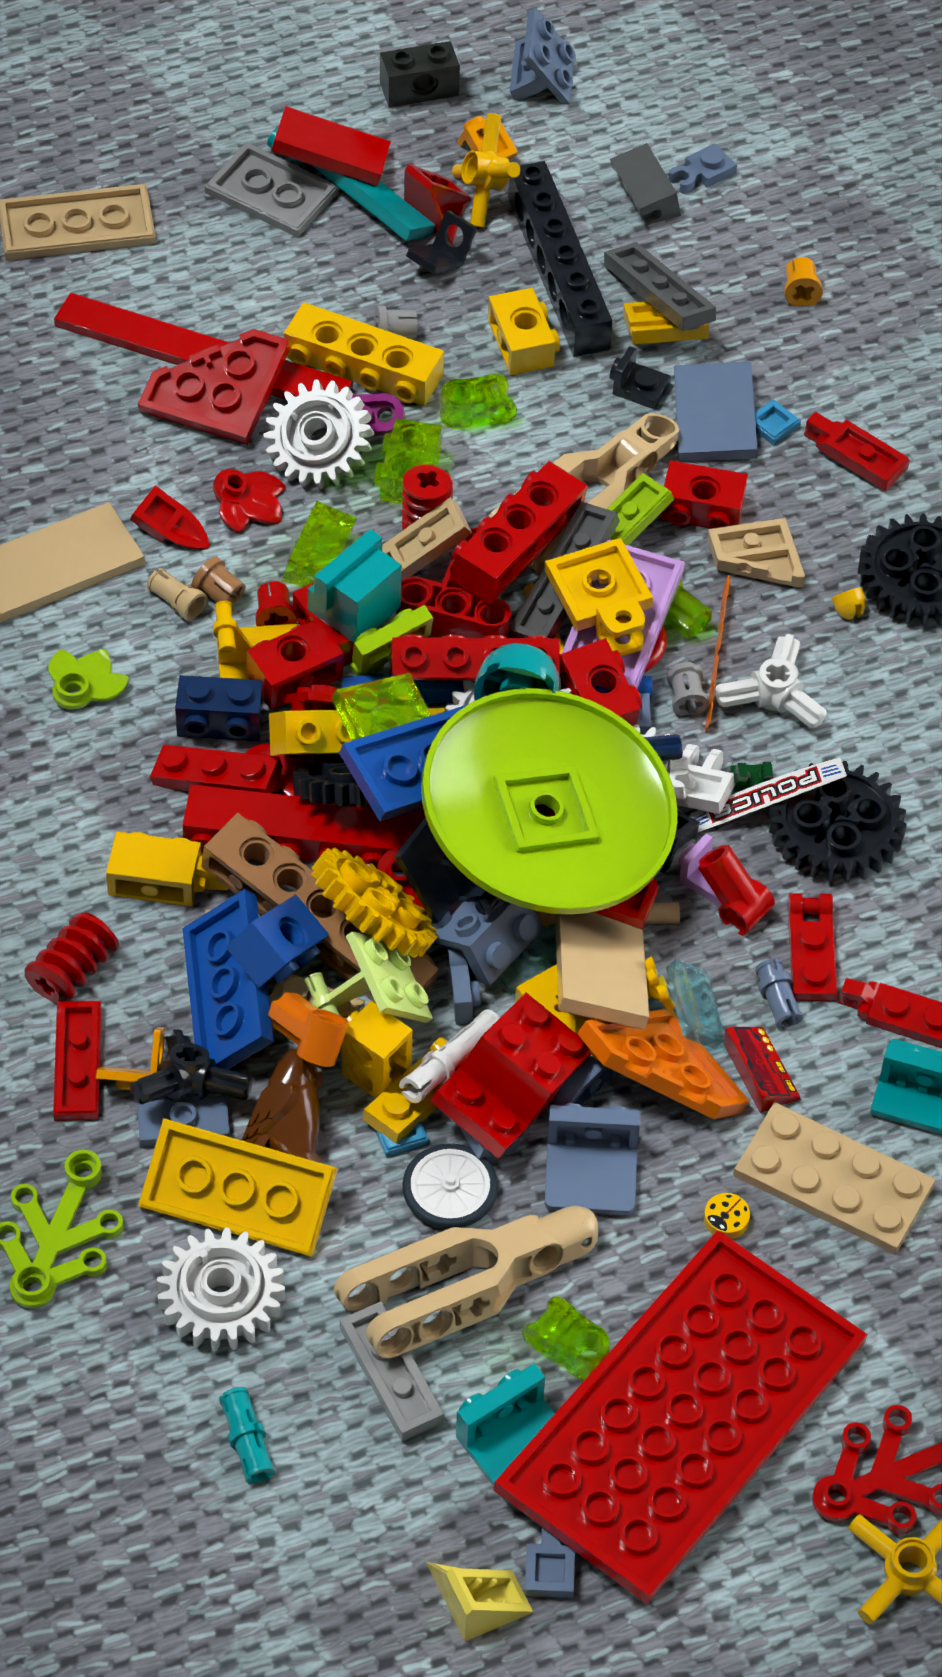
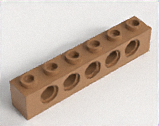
(244, 840)

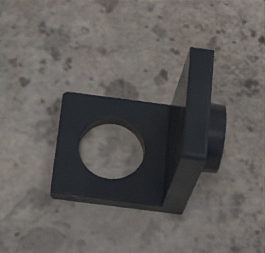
(442, 255)

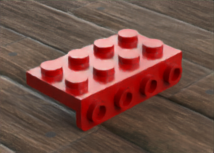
(455, 655)

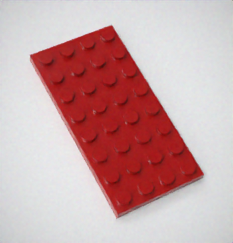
(680, 1415)

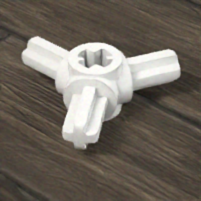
(775, 686)

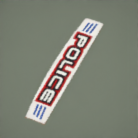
(772, 792)

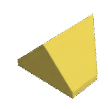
(480, 1597)

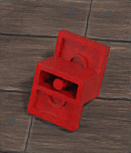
(511, 1075)

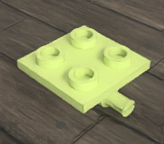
(384, 974)

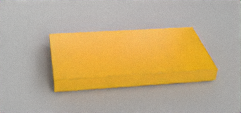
(238, 1187)

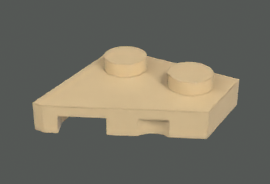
(757, 551)

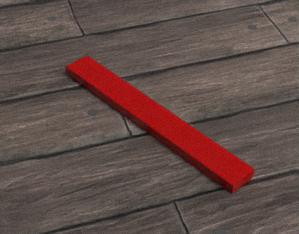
(167, 340)

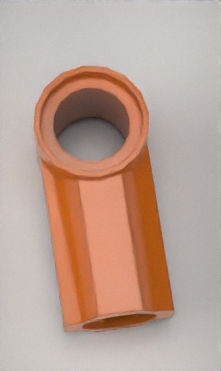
(312, 1029)

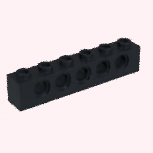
(560, 260)

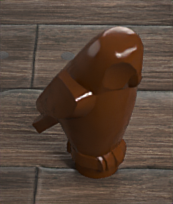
(289, 1109)

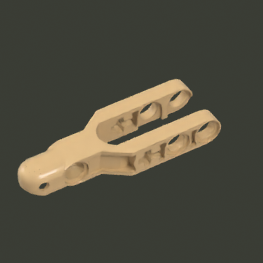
(616, 464)
(517, 1250)

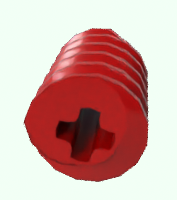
(423, 491)
(71, 956)

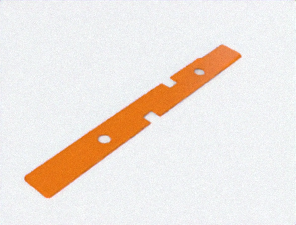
(718, 643)

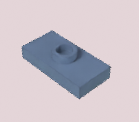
(206, 1114)

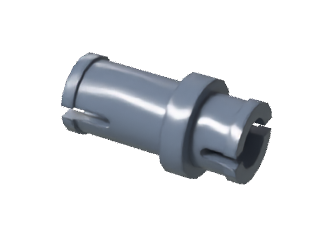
(776, 986)

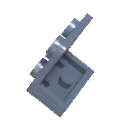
(488, 940)
(592, 1158)

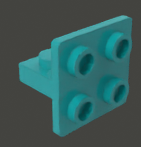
(910, 1086)

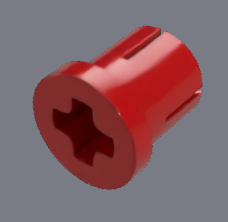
(275, 604)

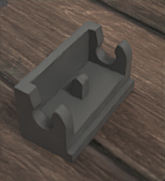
(647, 184)

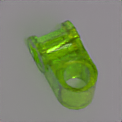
(475, 400)
(563, 1334)

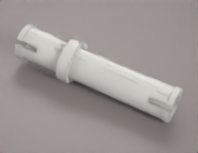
(442, 1064)

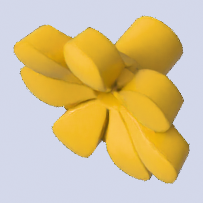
(657, 985)

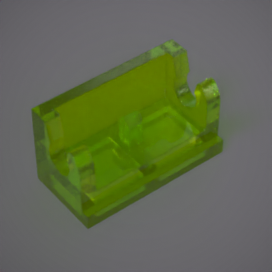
(318, 543)

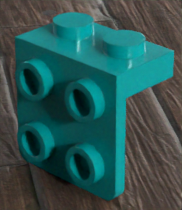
(503, 1420)

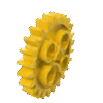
(374, 902)

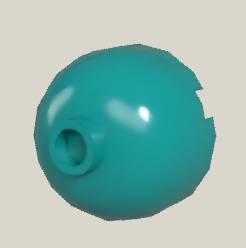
(515, 668)

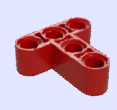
(455, 608)

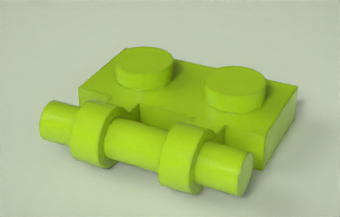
(374, 646)

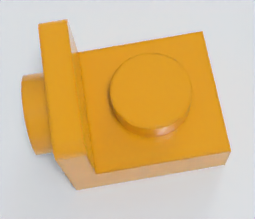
(474, 133)

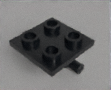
(436, 878)

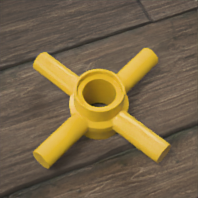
(485, 170)
(899, 1580)

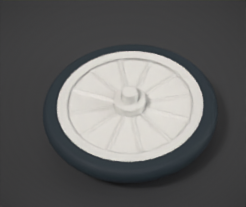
(449, 1186)

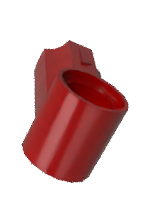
(742, 898)

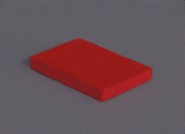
(331, 146)

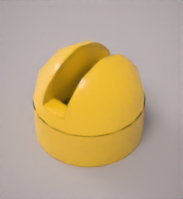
(850, 603)

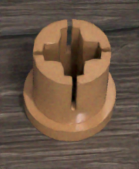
(218, 582)

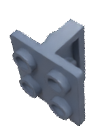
(542, 61)

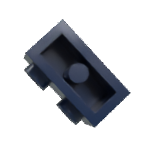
(219, 708)

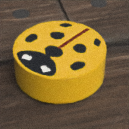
(727, 1214)

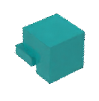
(357, 588)

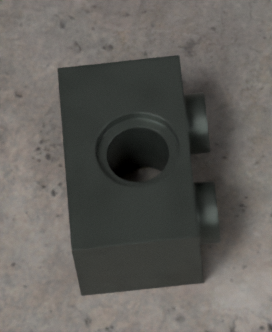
(419, 74)

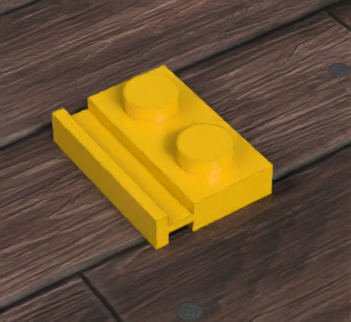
(649, 325)

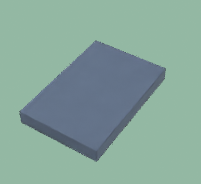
(715, 411)

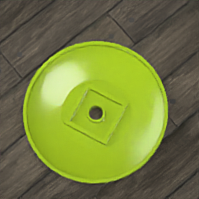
(561, 752)

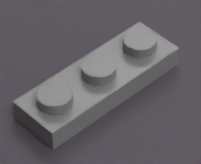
(394, 1380)

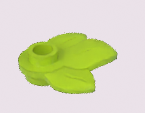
(88, 675)

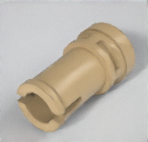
(183, 598)

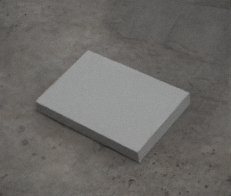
(271, 189)

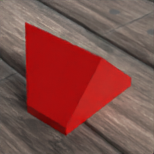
(433, 195)

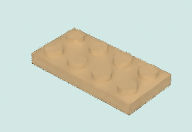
(834, 1178)

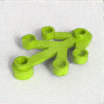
(57, 1236)

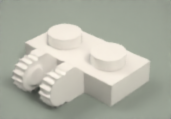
(708, 785)

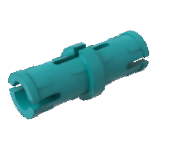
(246, 1435)

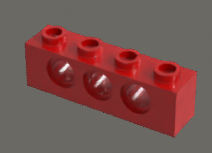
(517, 532)

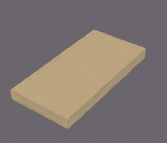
(76, 222)
(64, 560)
(601, 969)

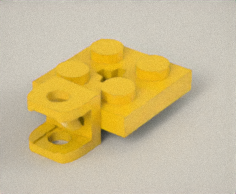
(613, 609)

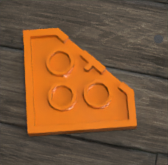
(665, 1063)

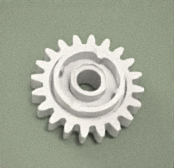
(305, 415)
(196, 1308)

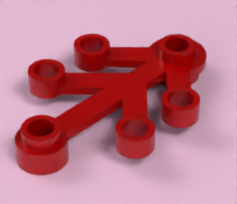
(885, 1477)

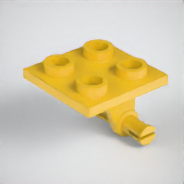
(235, 641)

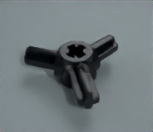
(189, 1075)

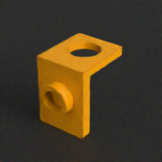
(125, 1076)

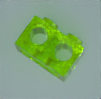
(408, 446)

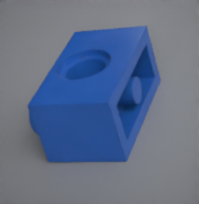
(278, 942)

